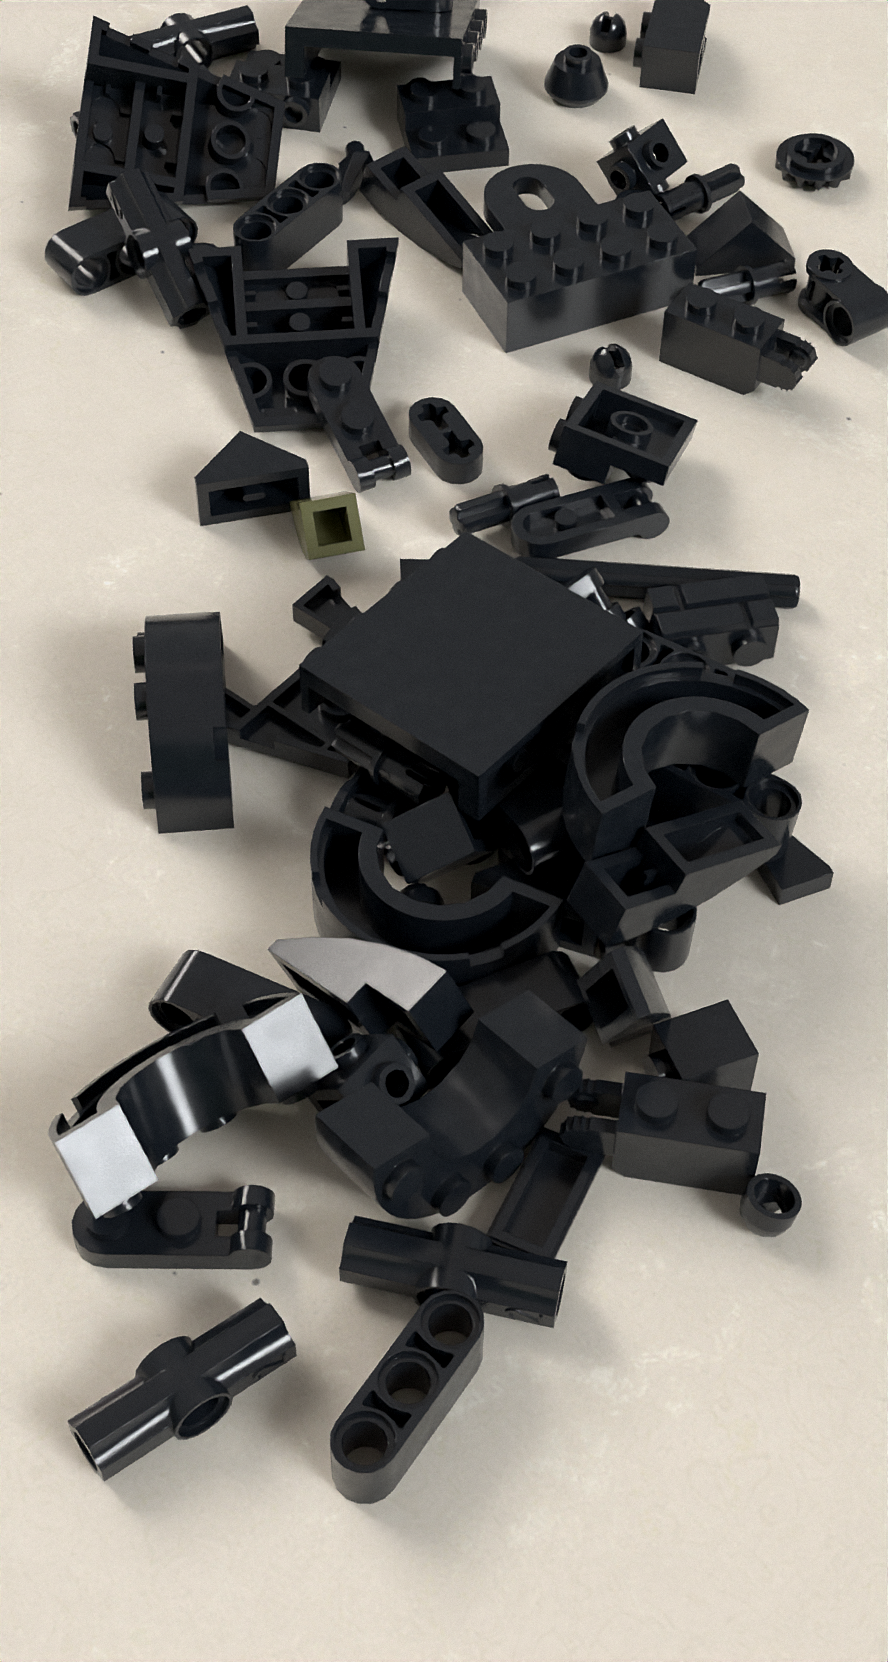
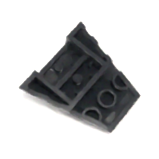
(170, 118)
(290, 318)

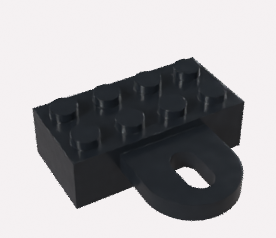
(572, 262)

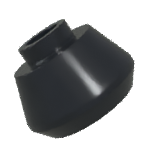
(576, 77)

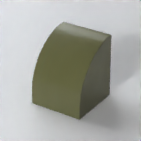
(328, 525)

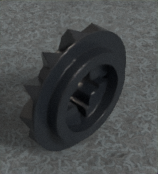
(799, 152)

